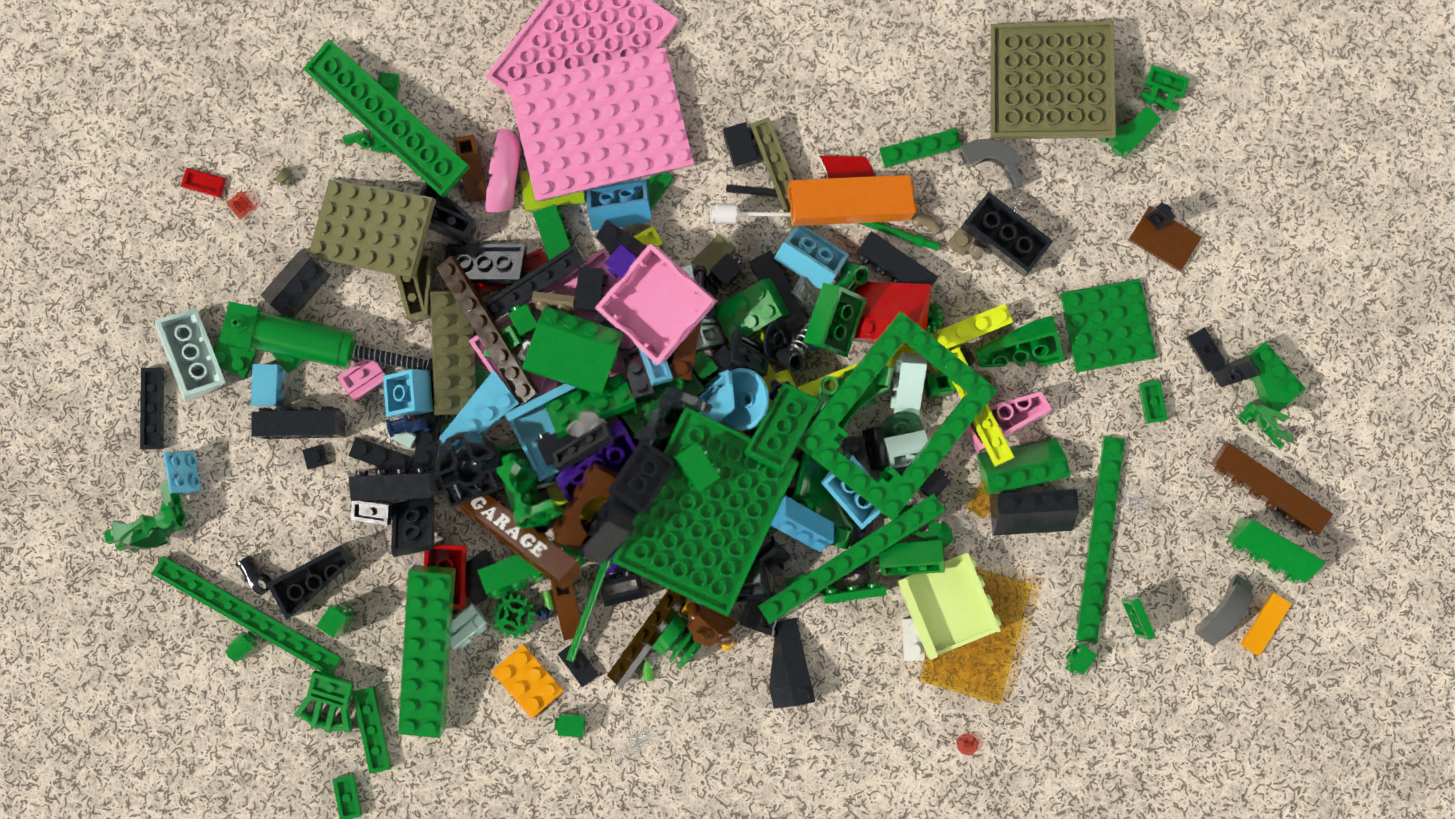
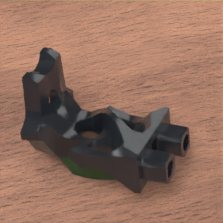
(659, 429)

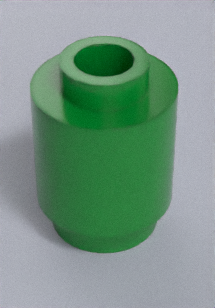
(241, 646)

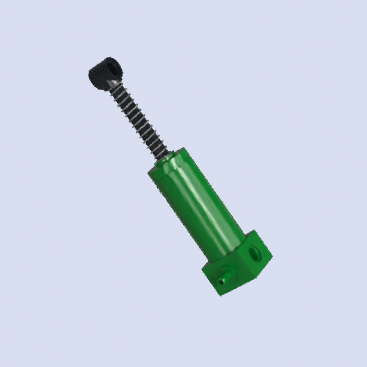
(255, 330)

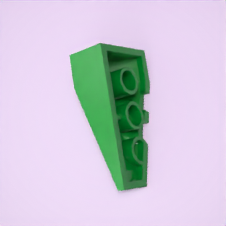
(1030, 343)

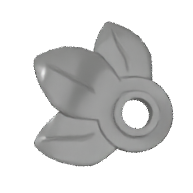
(586, 422)

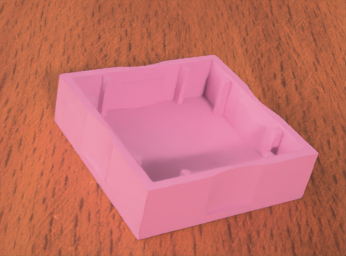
(656, 304)

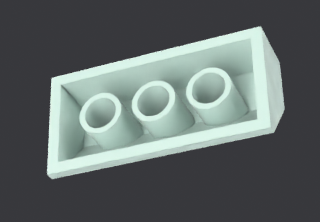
(189, 354)

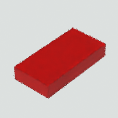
(203, 182)

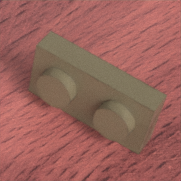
(559, 302)

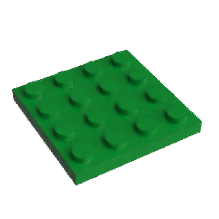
(1108, 325)

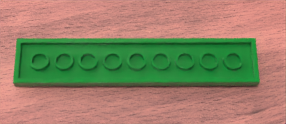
(386, 118)

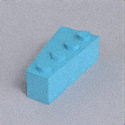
(482, 410)

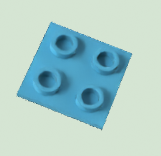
(182, 472)

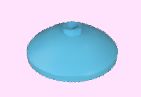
(747, 413)

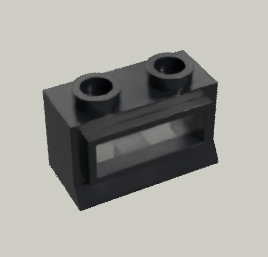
(622, 589)

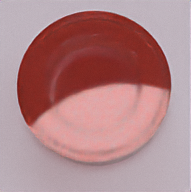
(967, 744)

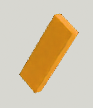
(1265, 624)

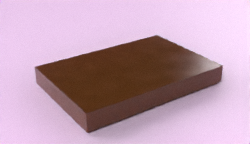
(1170, 244)

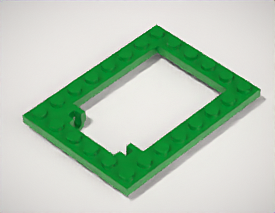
(824, 433)

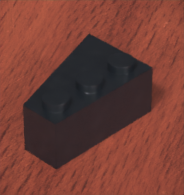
(450, 218)

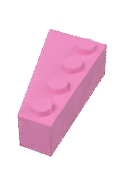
(1013, 416)

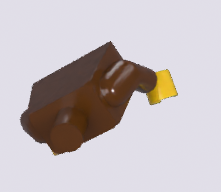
(709, 625)

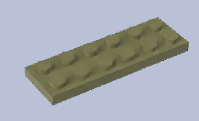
(451, 355)

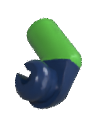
(549, 606)

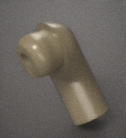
(926, 220)

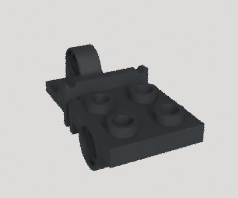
(772, 555)

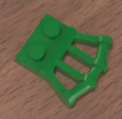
(332, 691)

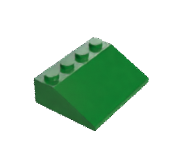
(573, 350)

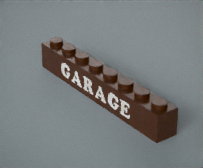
(525, 542)

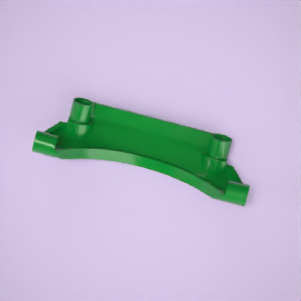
(811, 473)

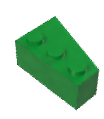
(1276, 382)

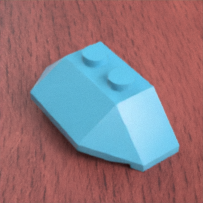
(719, 395)

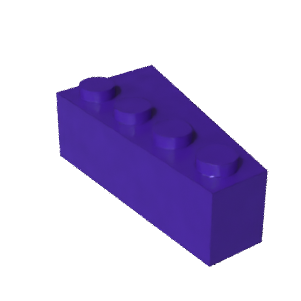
(610, 456)

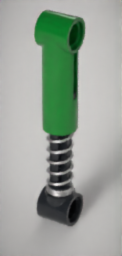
(792, 356)

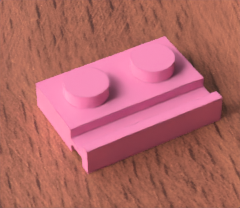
(362, 379)

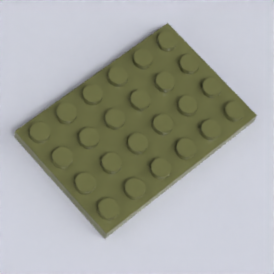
(372, 228)

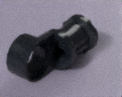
(252, 575)

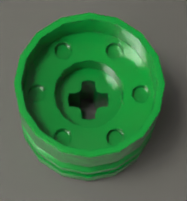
(678, 641)

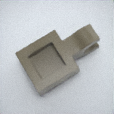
(963, 243)

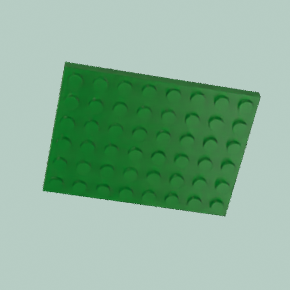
(711, 537)

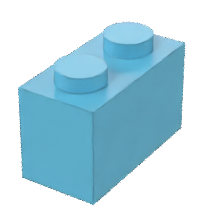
(267, 385)

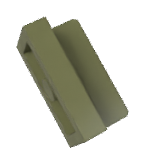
(713, 253)

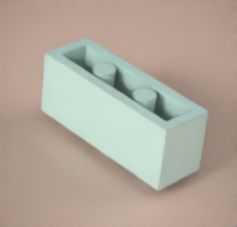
(909, 383)

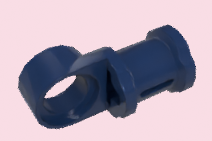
(404, 425)

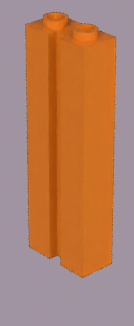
(851, 200)

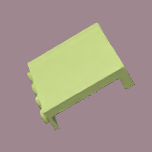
(949, 606)

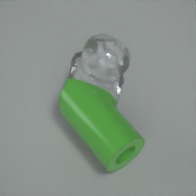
(649, 664)

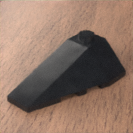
(789, 675)

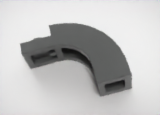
(997, 152)
(1228, 612)

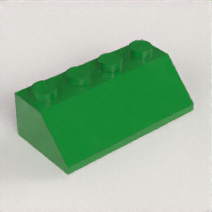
(1031, 465)
(1274, 551)

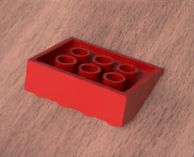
(885, 302)

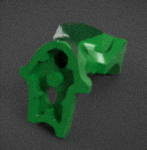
(522, 493)
(149, 531)

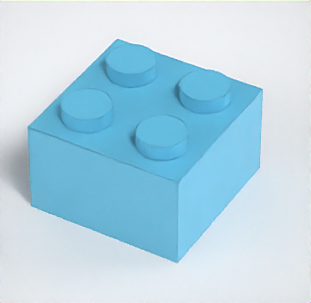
(408, 393)

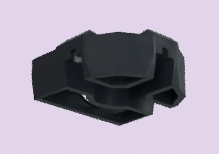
(472, 458)

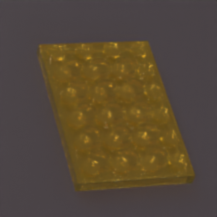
(984, 664)

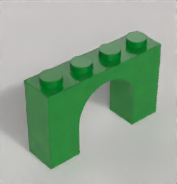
(1131, 134)

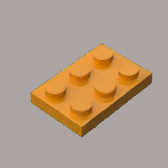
(527, 681)

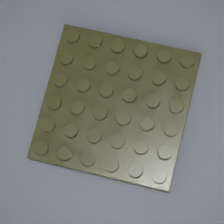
(1052, 80)

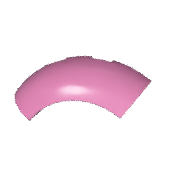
(504, 170)

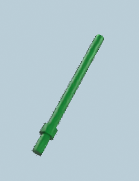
(918, 240)
(588, 609)

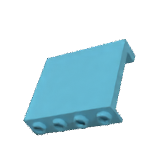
(532, 421)

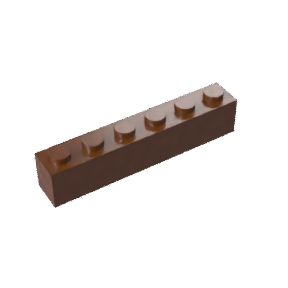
(1271, 489)

